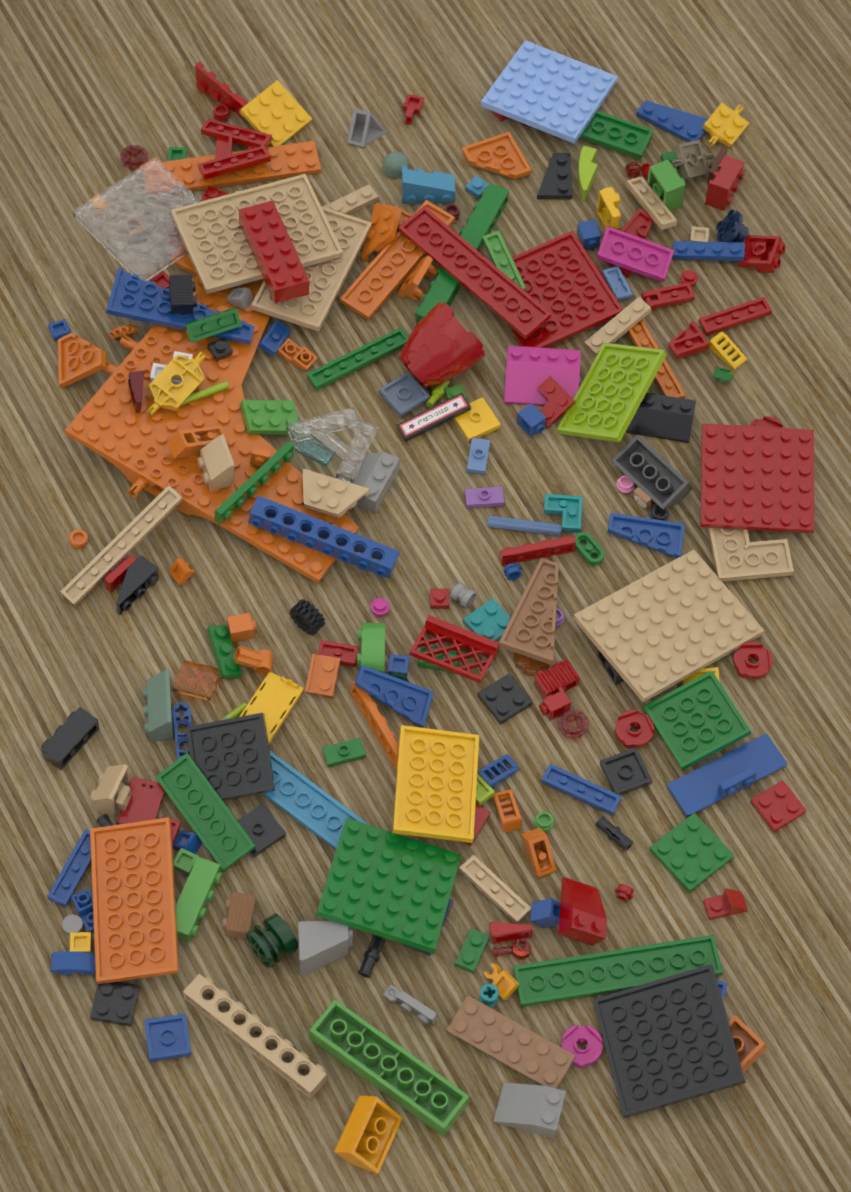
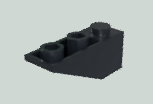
(138, 579)

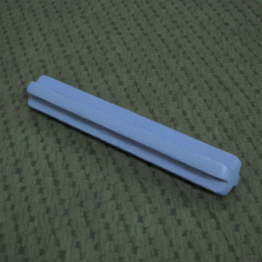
(524, 525)

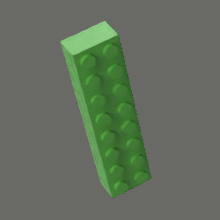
(389, 1067)

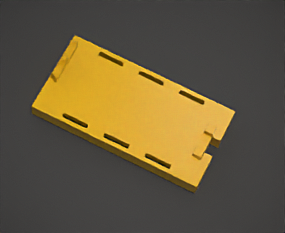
(273, 700)

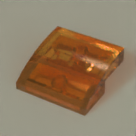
(196, 680)

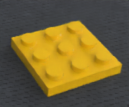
(276, 114)

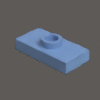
(617, 283)
(478, 456)

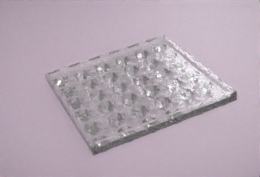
(136, 219)

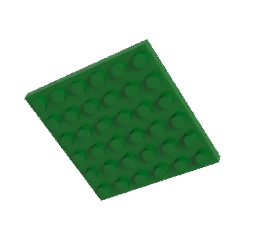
(389, 885)

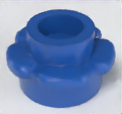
(513, 571)

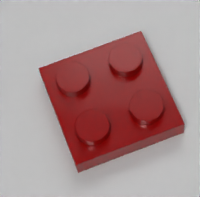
(778, 806)

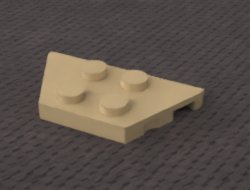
(330, 494)

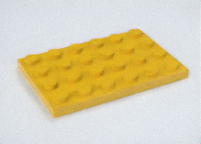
(436, 784)

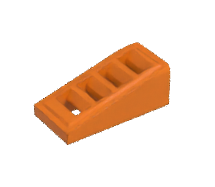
(509, 822)

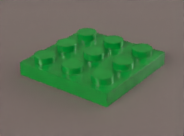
(691, 852)

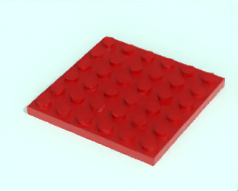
(567, 286)
(757, 478)

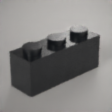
(69, 738)

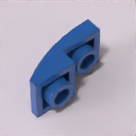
(84, 906)
(72, 961)

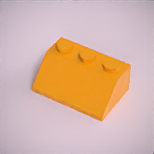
(368, 1134)

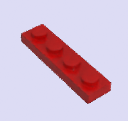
(735, 316)
(537, 550)

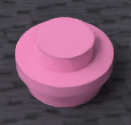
(625, 485)

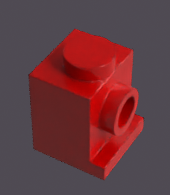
(555, 704)

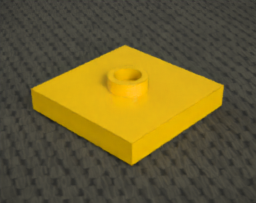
(478, 420)

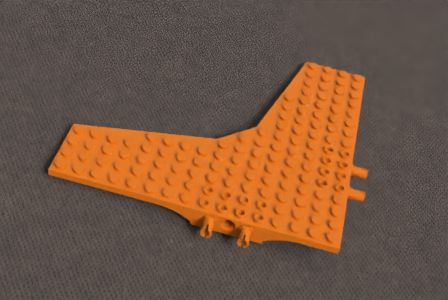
(139, 441)

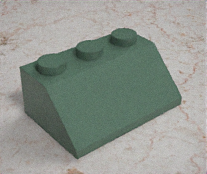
(159, 707)

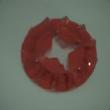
(134, 150)
(570, 716)

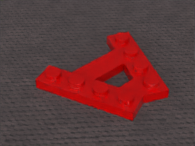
(224, 160)

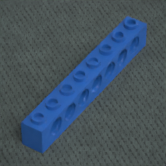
(319, 529)

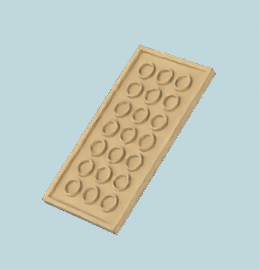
(324, 277)

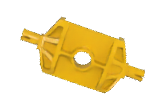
(171, 396)

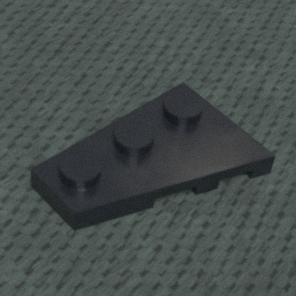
(557, 179)

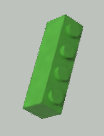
(195, 896)

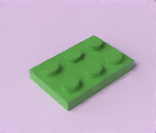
(268, 416)

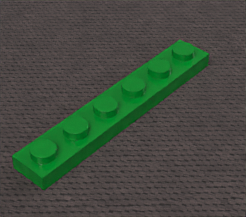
(357, 359)
(251, 486)

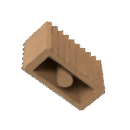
(240, 914)

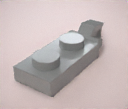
(410, 1004)

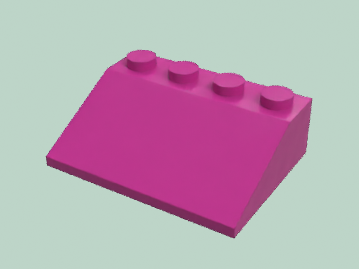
(532, 366)

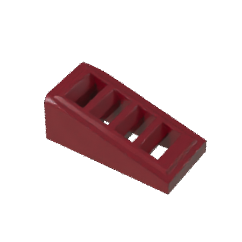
(135, 384)

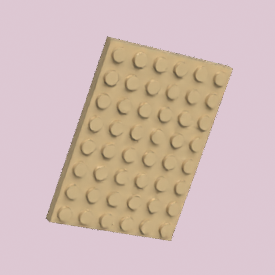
(219, 245)
(668, 625)

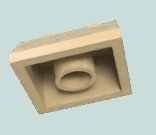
(216, 464)
(109, 786)

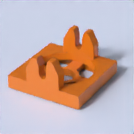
(411, 282)

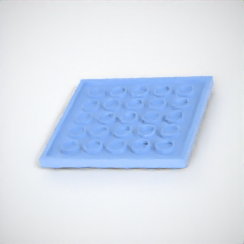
(549, 91)

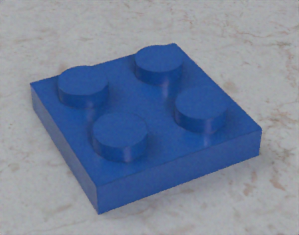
(167, 1037)

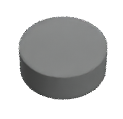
(72, 923)

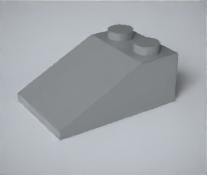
(530, 1108)

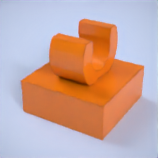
(180, 571)

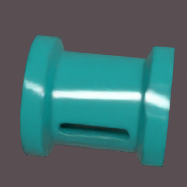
(493, 992)

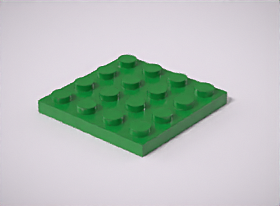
(697, 720)

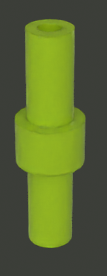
(437, 393)

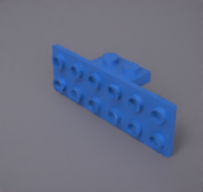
(727, 775)

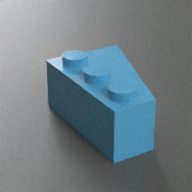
(423, 186)

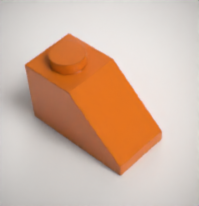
(539, 851)

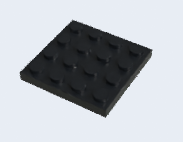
(233, 755)

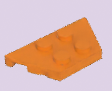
(384, 228)

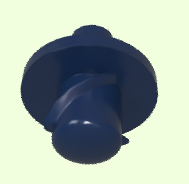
(732, 228)

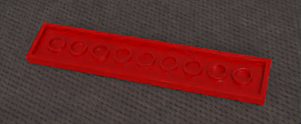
(475, 272)

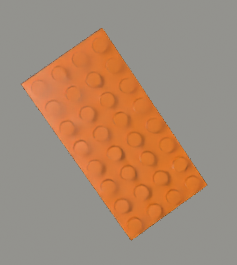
(134, 901)

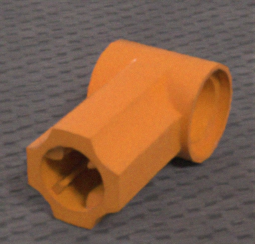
(259, 660)

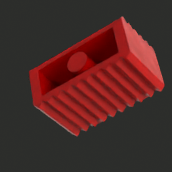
(560, 675)

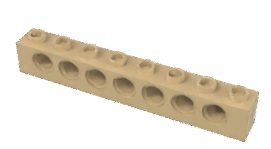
(307, 1084)

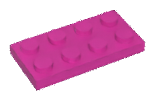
(635, 254)

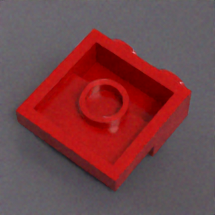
(763, 253)

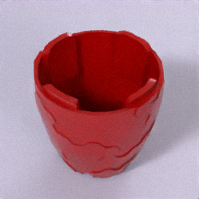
(440, 348)

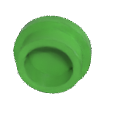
(544, 821)

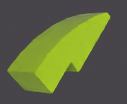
(586, 171)

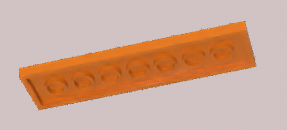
(387, 271)

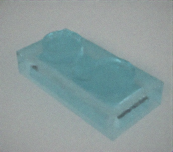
(314, 450)

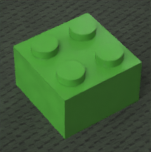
(667, 184)

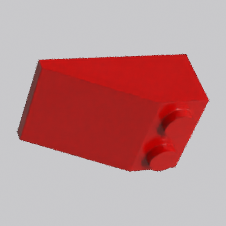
(581, 913)

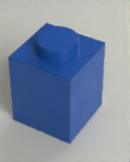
(588, 234)
(545, 913)

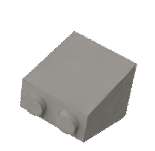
(322, 944)

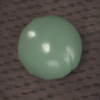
(393, 164)

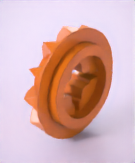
(119, 332)

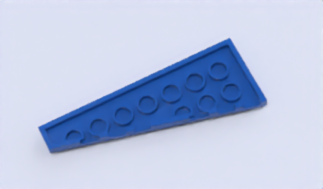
(149, 303)

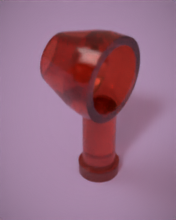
(517, 952)

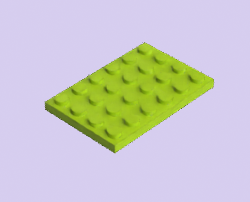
(612, 392)

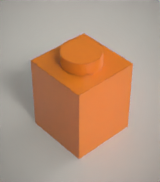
(241, 627)

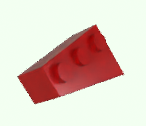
(725, 183)

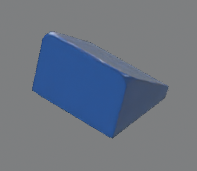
(187, 841)

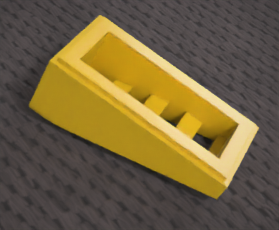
(731, 347)

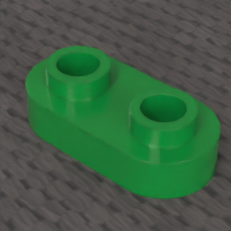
(590, 549)

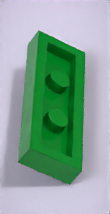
(212, 325)
(223, 651)

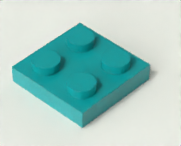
(488, 620)

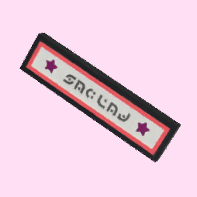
(433, 417)

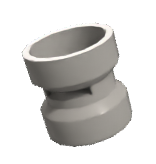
(462, 594)

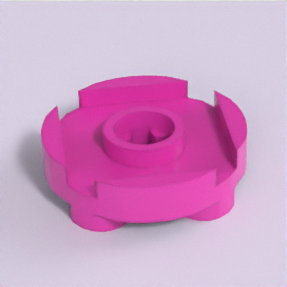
(593, 1044)

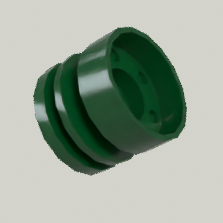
(273, 939)

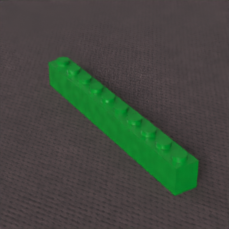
(478, 225)

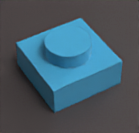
(476, 187)

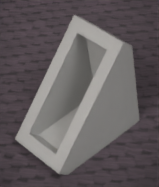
(364, 128)

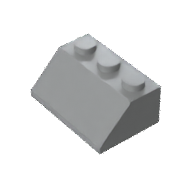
(378, 475)

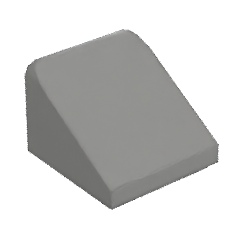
(240, 297)

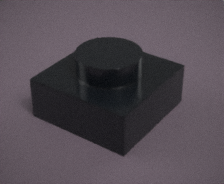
(220, 349)

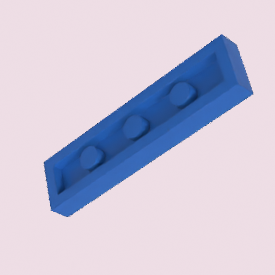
(708, 250)
(581, 789)
(72, 871)

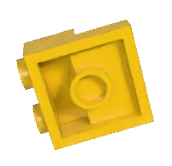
(608, 208)

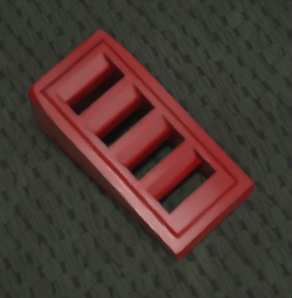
(508, 932)

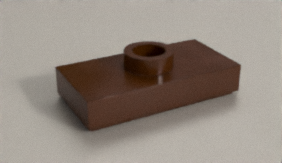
(715, 162)

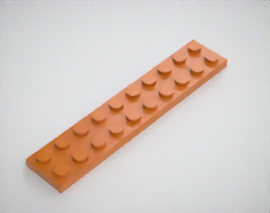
(285, 162)

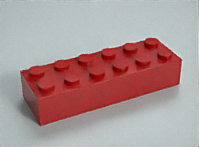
(274, 252)

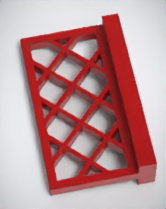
(460, 639)

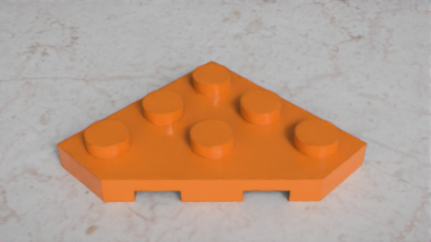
(498, 155)
(78, 359)

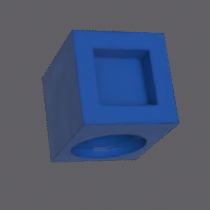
(531, 420)

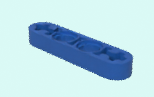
(181, 738)

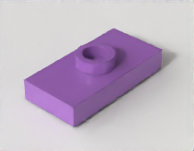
(484, 497)

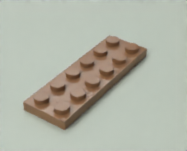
(510, 1043)

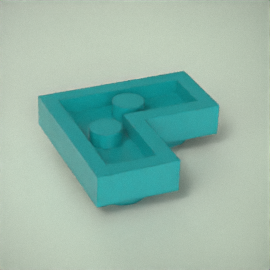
(569, 507)

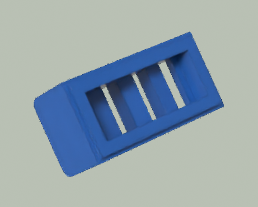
(495, 766)

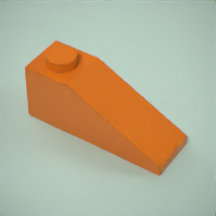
(191, 441)

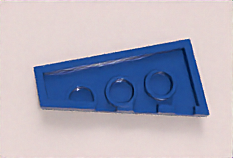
(673, 121)
(651, 533)
(399, 695)

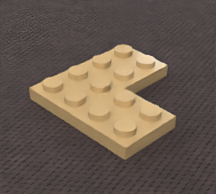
(742, 560)

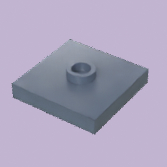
(404, 394)

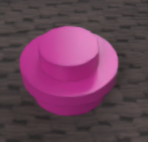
(379, 606)

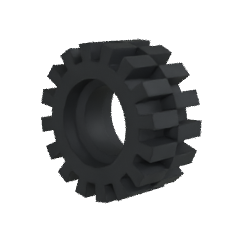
(307, 617)

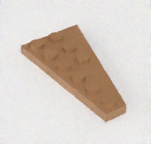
(534, 619)

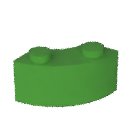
(373, 646)

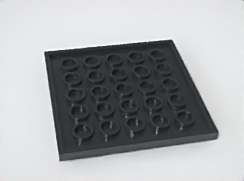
(668, 1041)

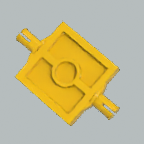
(725, 125)

